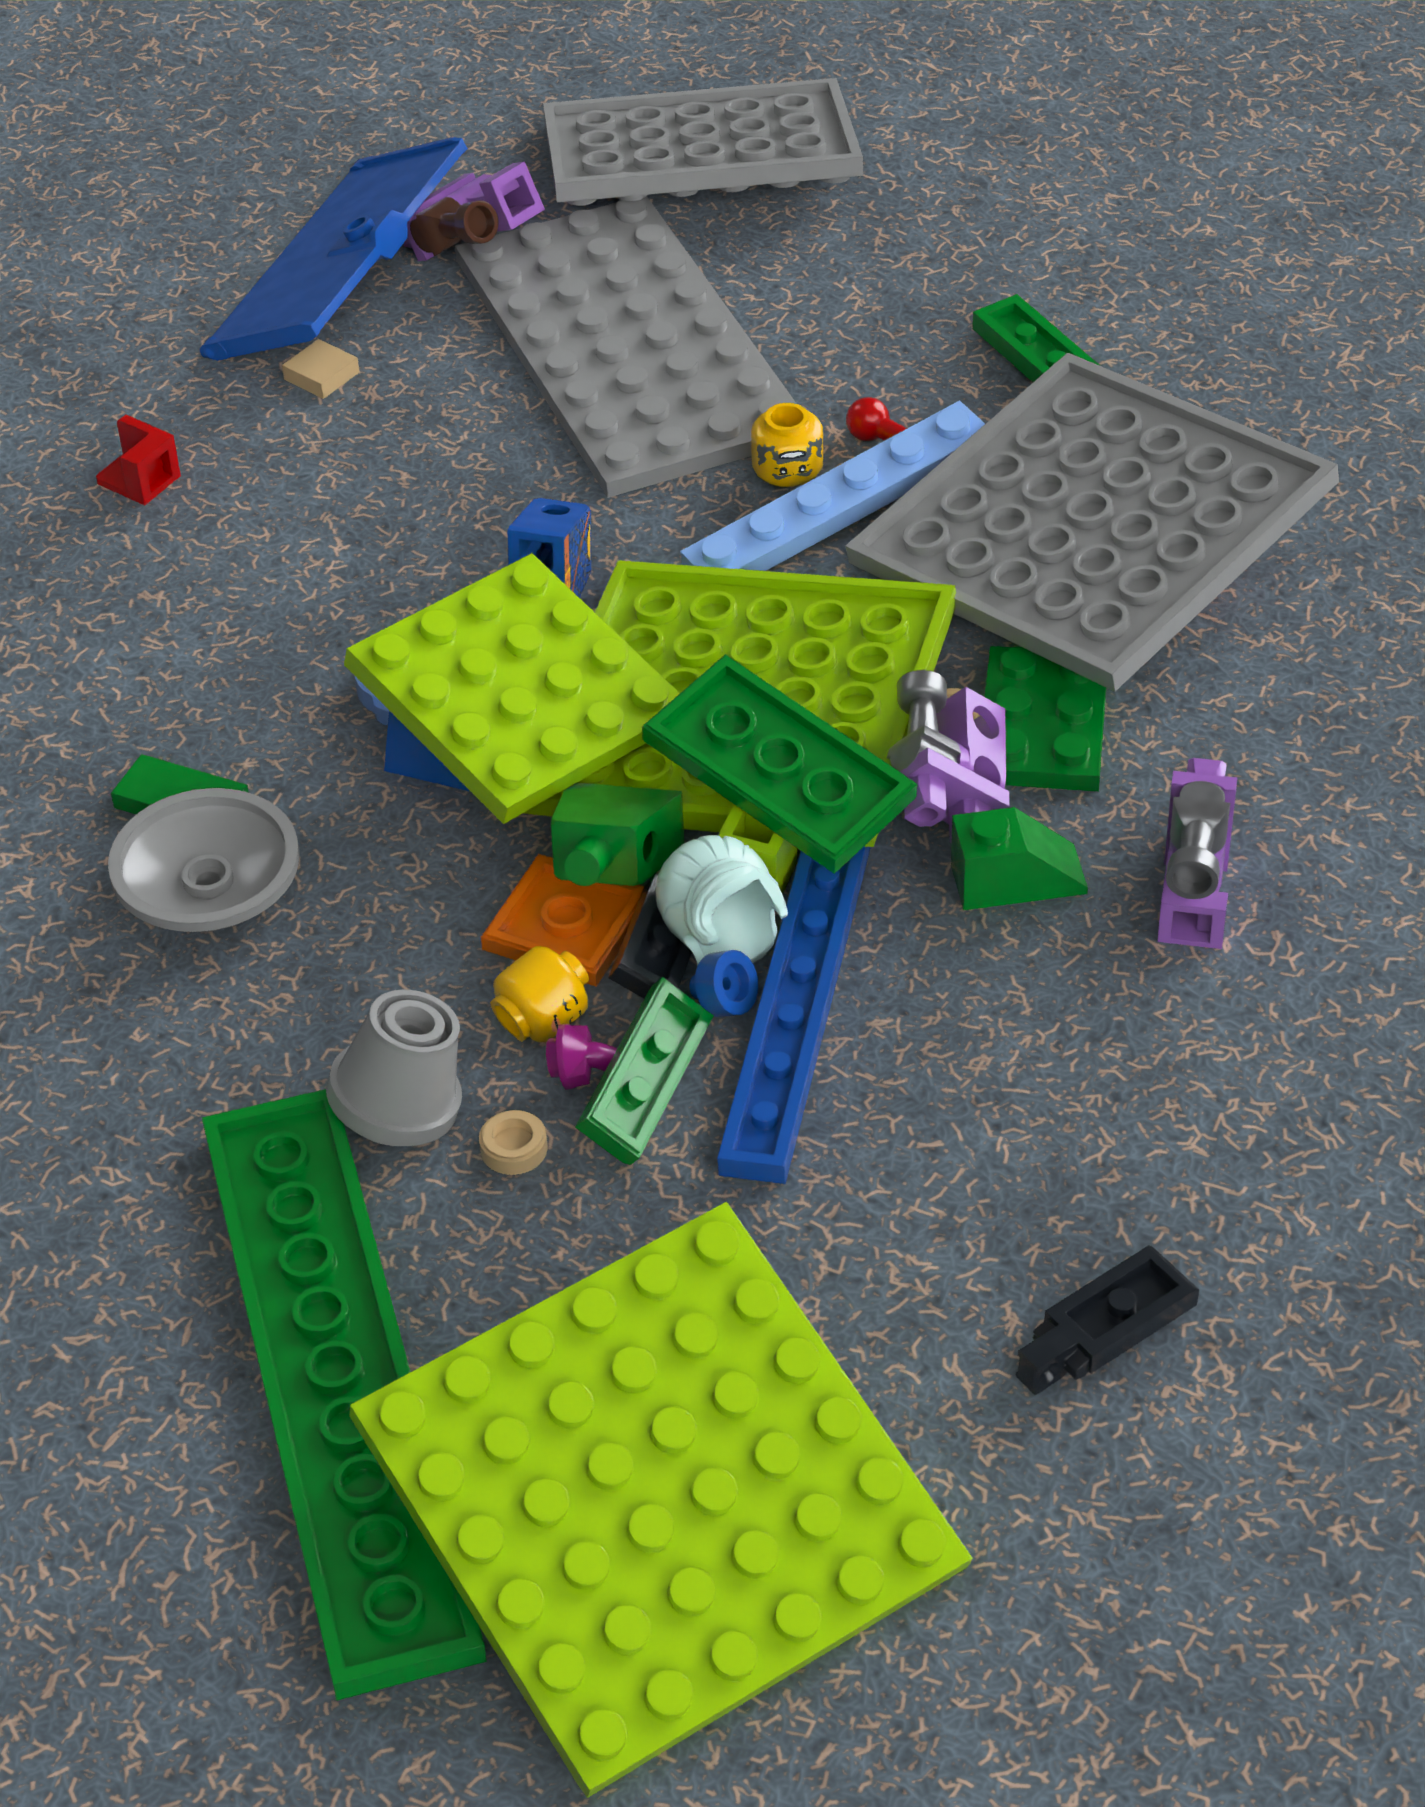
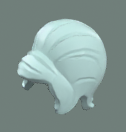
(719, 897)

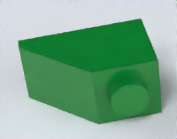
(1011, 860)

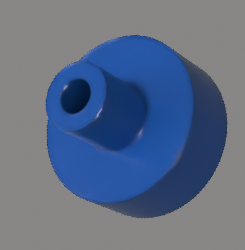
(725, 983)

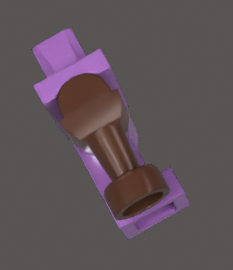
(473, 210)

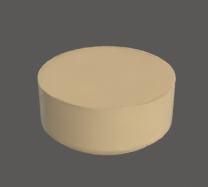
(513, 1142)

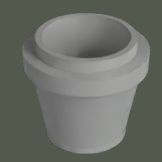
(399, 1071)

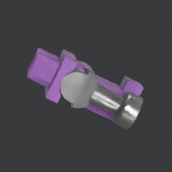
(948, 752)
(1197, 855)

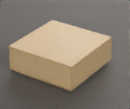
(320, 368)

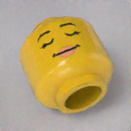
(540, 994)

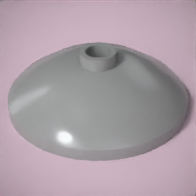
(203, 860)

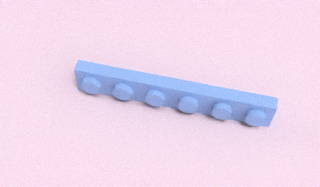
(836, 496)

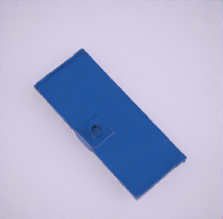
(335, 250)

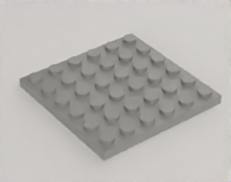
(1094, 518)

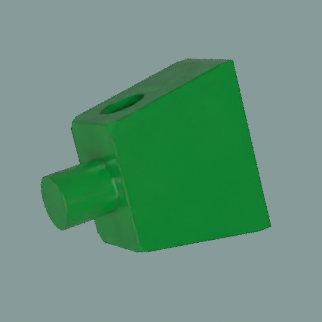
(605, 829)

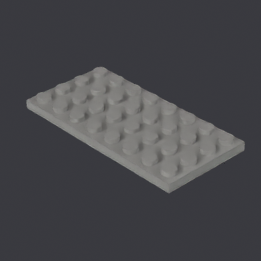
(625, 342)

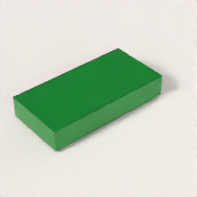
(156, 779)

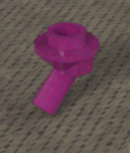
(574, 1055)

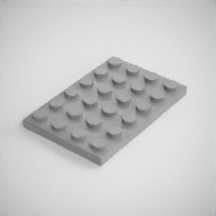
(700, 141)

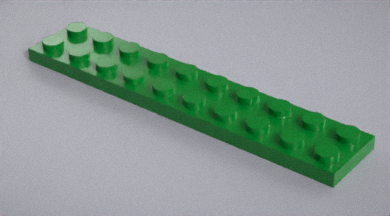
(322, 1344)

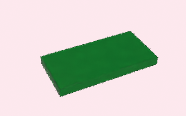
(779, 763)

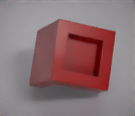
(146, 464)

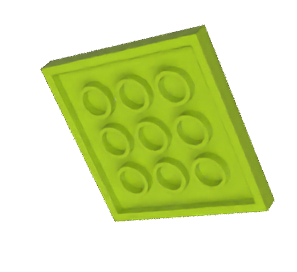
(513, 686)

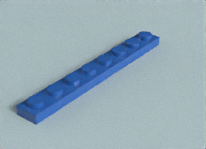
(790, 1021)

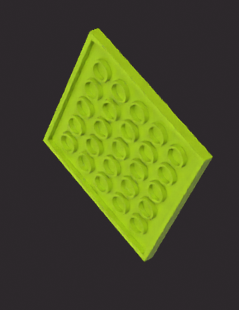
(813, 637)
(657, 1495)

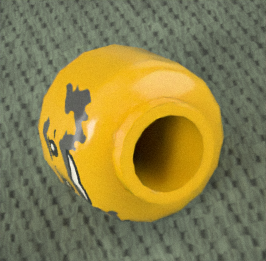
(787, 445)

